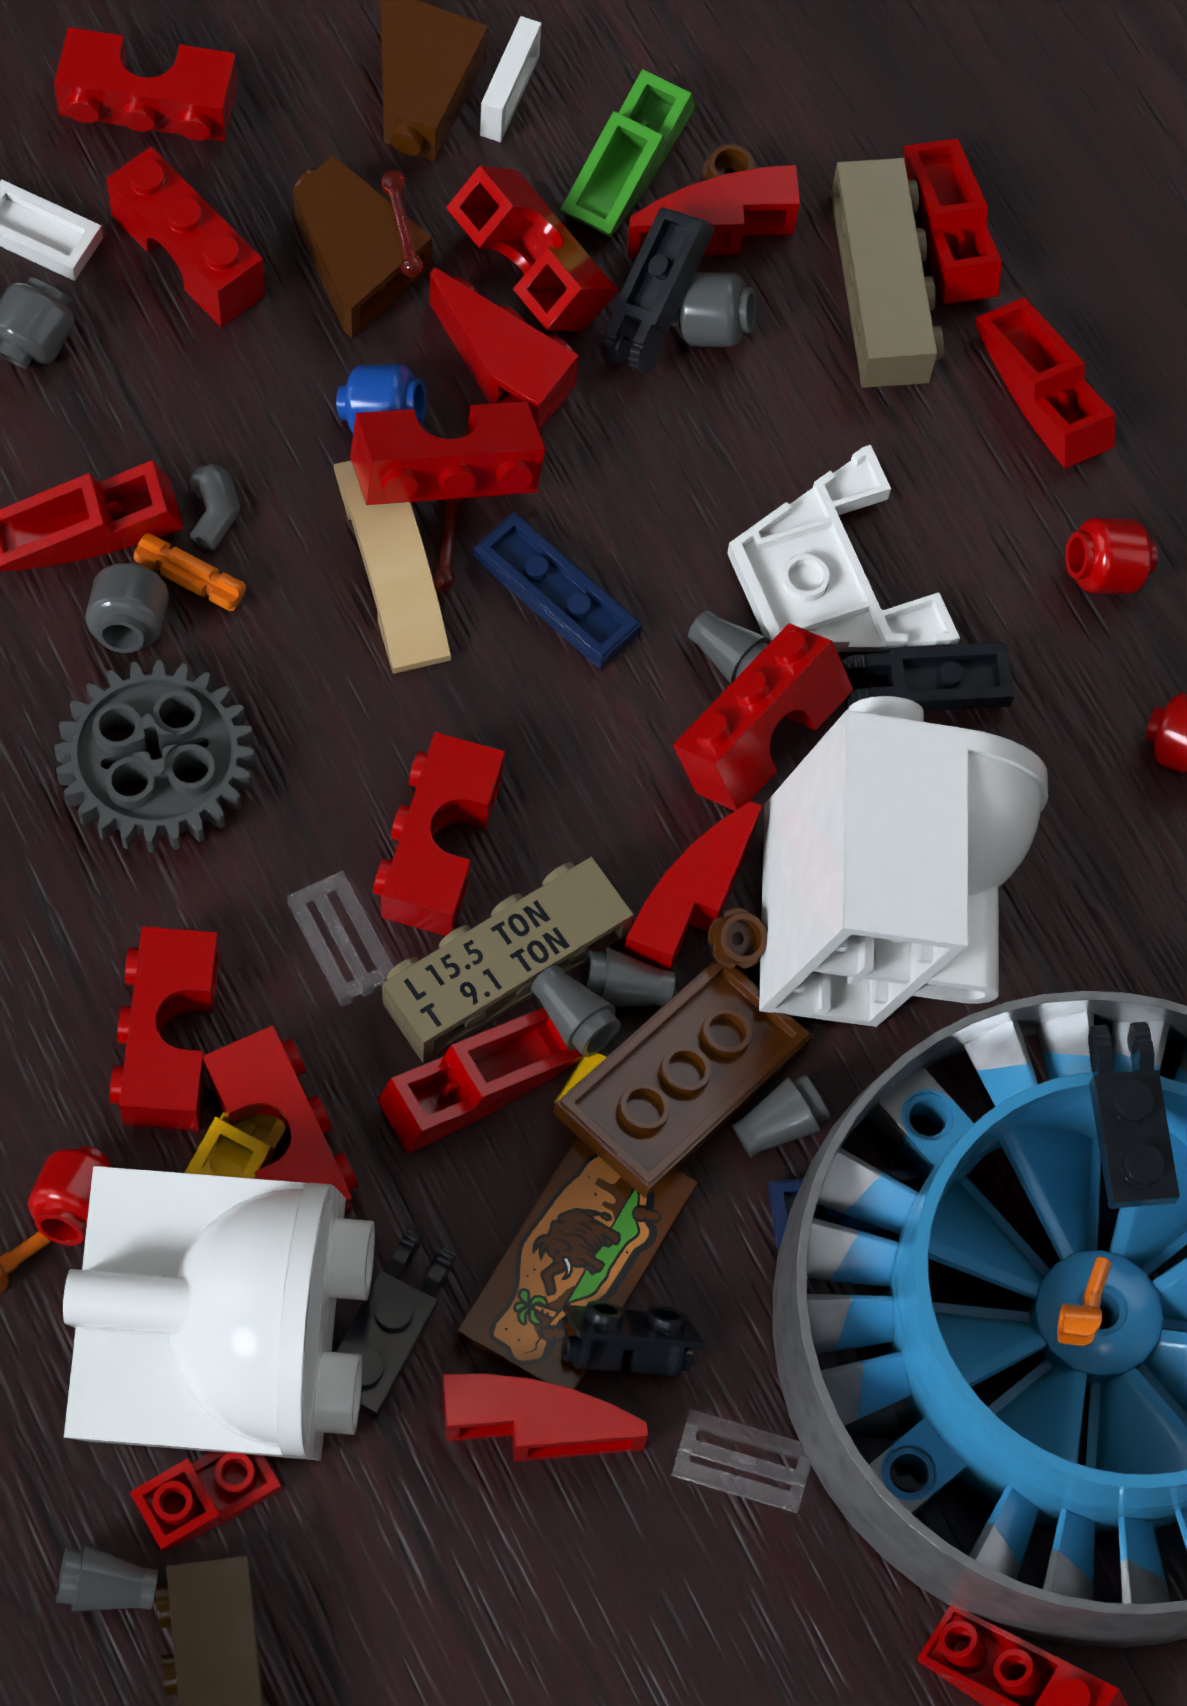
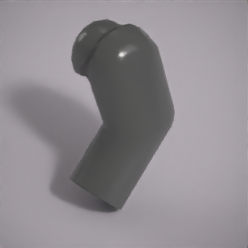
(221, 504)

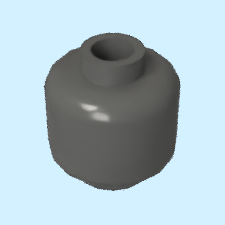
(716, 310)
(33, 323)
(127, 607)

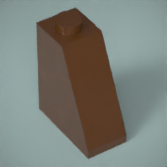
(426, 72)
(354, 242)

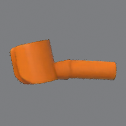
(10, 1260)
(1080, 1322)

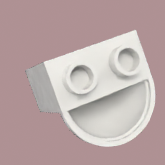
(892, 864)
(214, 1314)

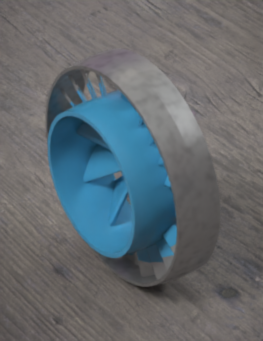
(1028, 1440)

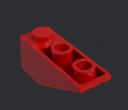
(502, 350)
(1006, 1669)

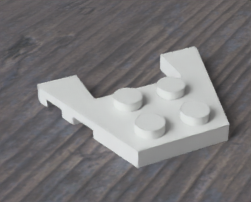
(806, 573)

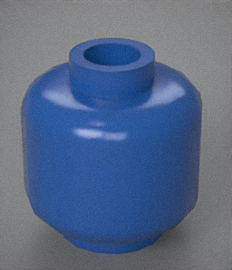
(380, 389)

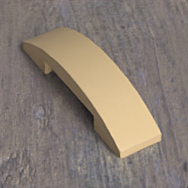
(397, 576)

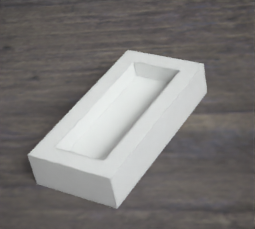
(510, 79)
(46, 231)

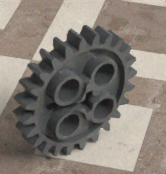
(166, 803)

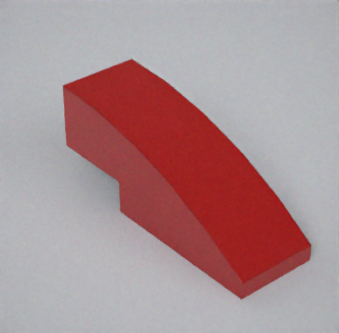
(734, 203)
(954, 222)
(1047, 382)
(88, 518)
(692, 889)
(475, 1079)
(538, 1415)

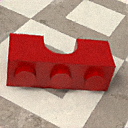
(187, 100)
(163, 209)
(559, 276)
(406, 464)
(730, 742)
(453, 786)
(170, 976)
(261, 1080)

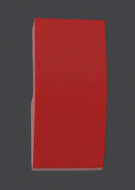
(203, 1495)

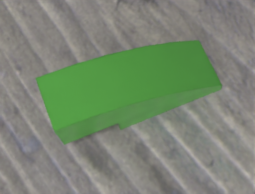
(629, 153)

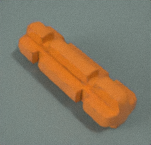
(189, 572)

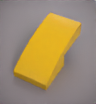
(237, 1148)

